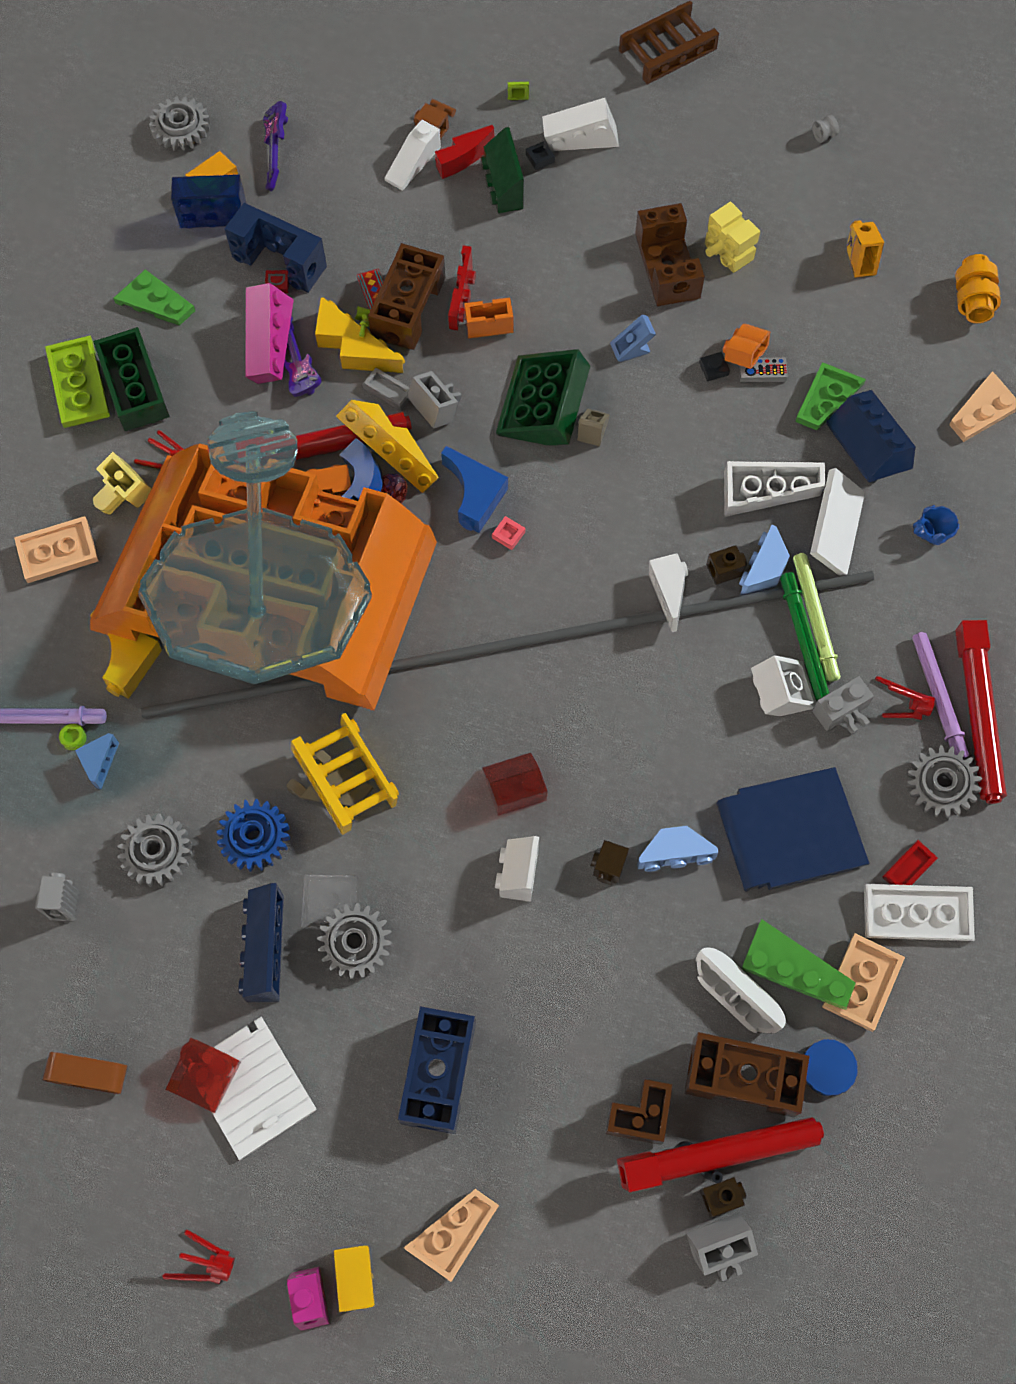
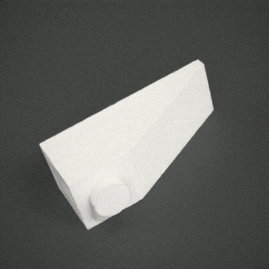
(414, 154)
(669, 581)

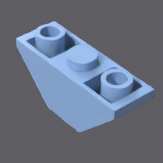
(767, 564)
(676, 848)

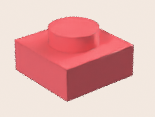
(508, 533)

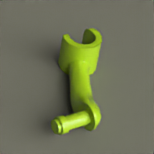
(362, 315)

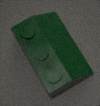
(503, 173)

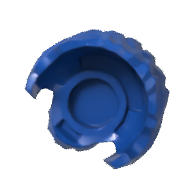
(936, 525)

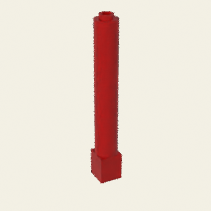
(337, 437)
(973, 648)
(652, 1169)

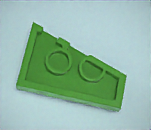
(155, 297)
(827, 394)

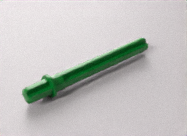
(804, 635)

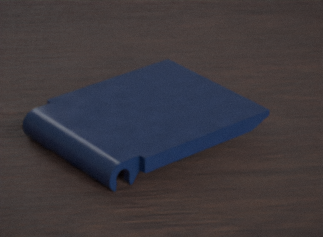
(792, 830)

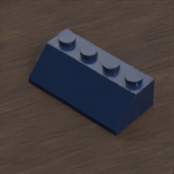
(872, 437)
(262, 944)

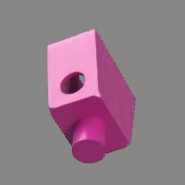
(307, 1299)

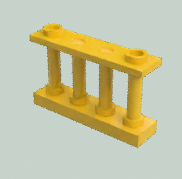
(331, 794)

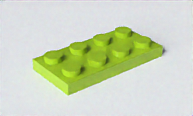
(77, 381)

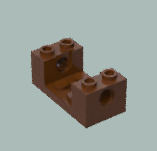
(662, 238)
(397, 312)
(717, 1067)

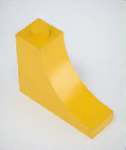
(129, 663)

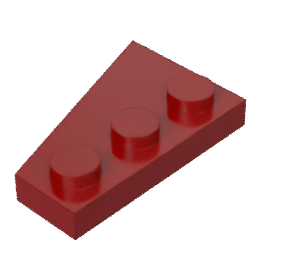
(462, 295)

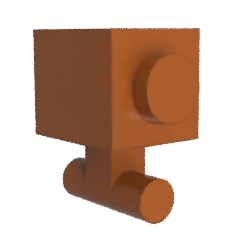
(436, 115)

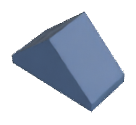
(97, 758)

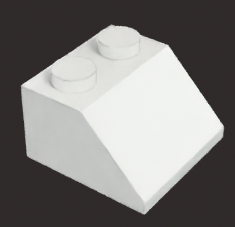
(783, 686)
(519, 868)

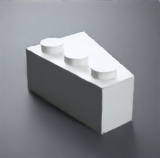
(581, 127)

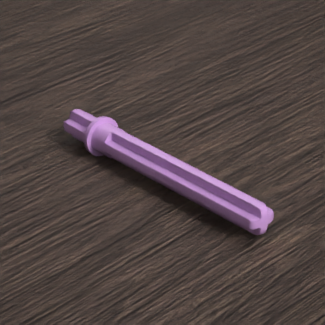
(53, 716)
(953, 733)

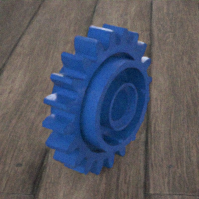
(264, 846)

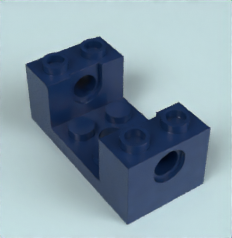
(302, 251)
(429, 1099)

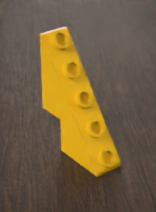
(357, 353)
(390, 442)

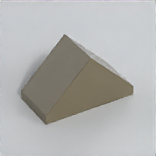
(592, 427)

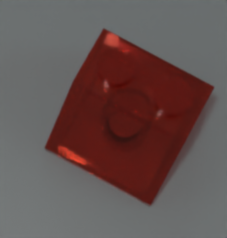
(515, 783)

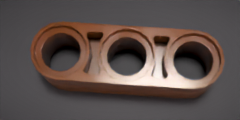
(85, 1073)

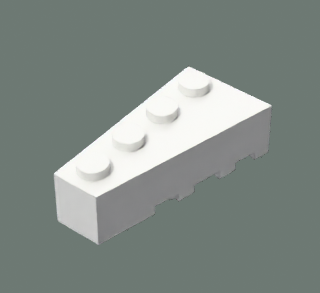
(769, 484)

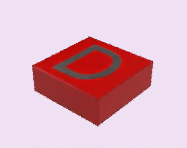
(279, 279)

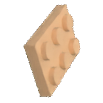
(56, 549)
(875, 973)

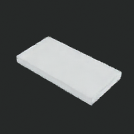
(837, 522)
(919, 912)

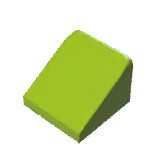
(518, 90)

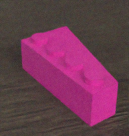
(266, 332)

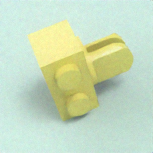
(121, 485)

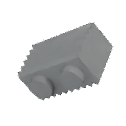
(57, 897)

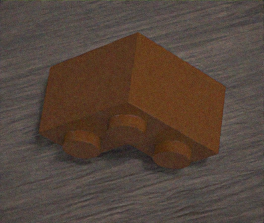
(646, 1121)

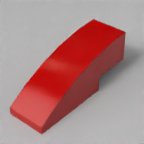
(463, 152)

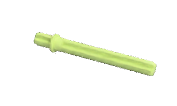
(816, 618)

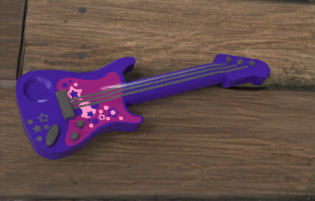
(273, 123)
(302, 376)

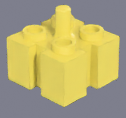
(731, 237)

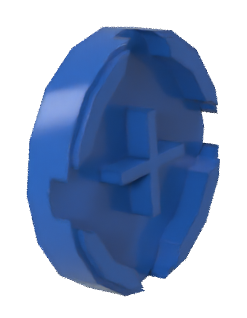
(830, 1067)

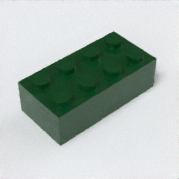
(131, 379)

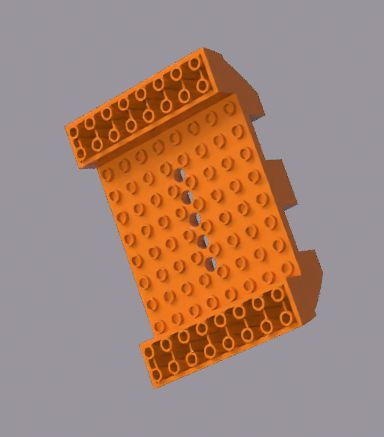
(378, 530)

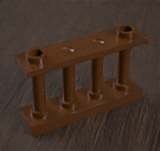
(669, 59)

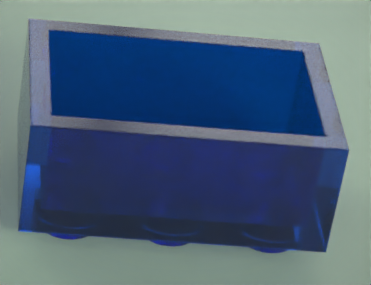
(206, 200)

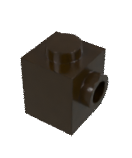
(726, 564)
(609, 862)
(723, 1197)

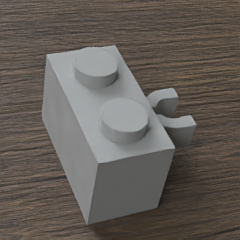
(433, 399)
(844, 705)
(722, 1245)

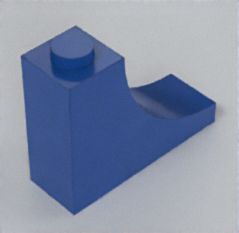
(481, 488)

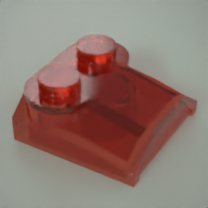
(202, 1074)

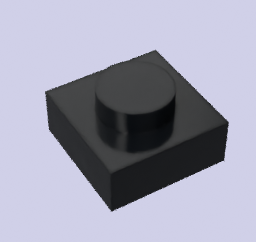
(540, 155)
(714, 366)

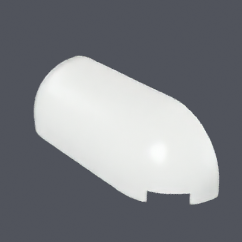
(738, 992)

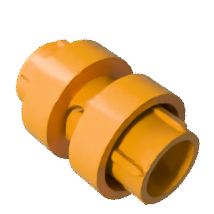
(977, 288)

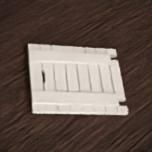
(263, 1094)

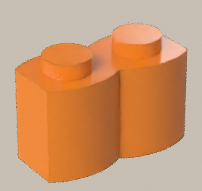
(746, 345)

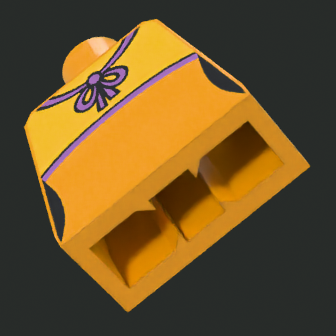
(864, 248)

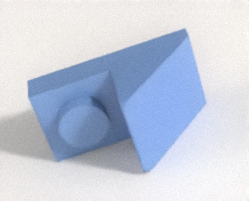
(633, 340)

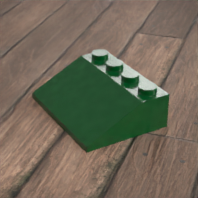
(544, 397)

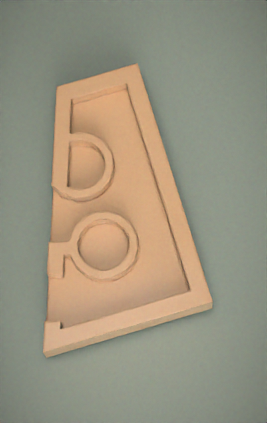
(984, 408)
(453, 1236)

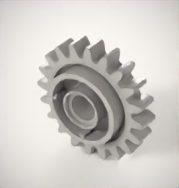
(179, 123)
(941, 797)
(166, 861)
(337, 940)

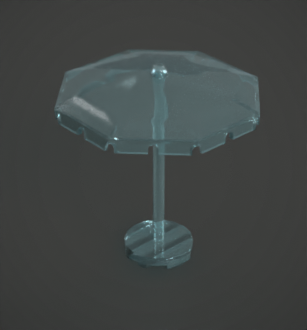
(256, 588)

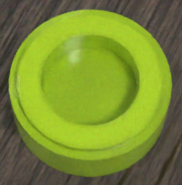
(72, 736)

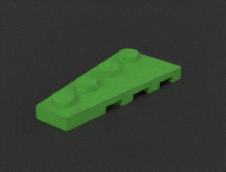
(793, 966)

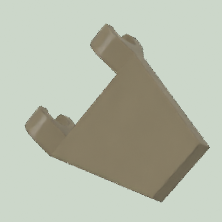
(335, 777)

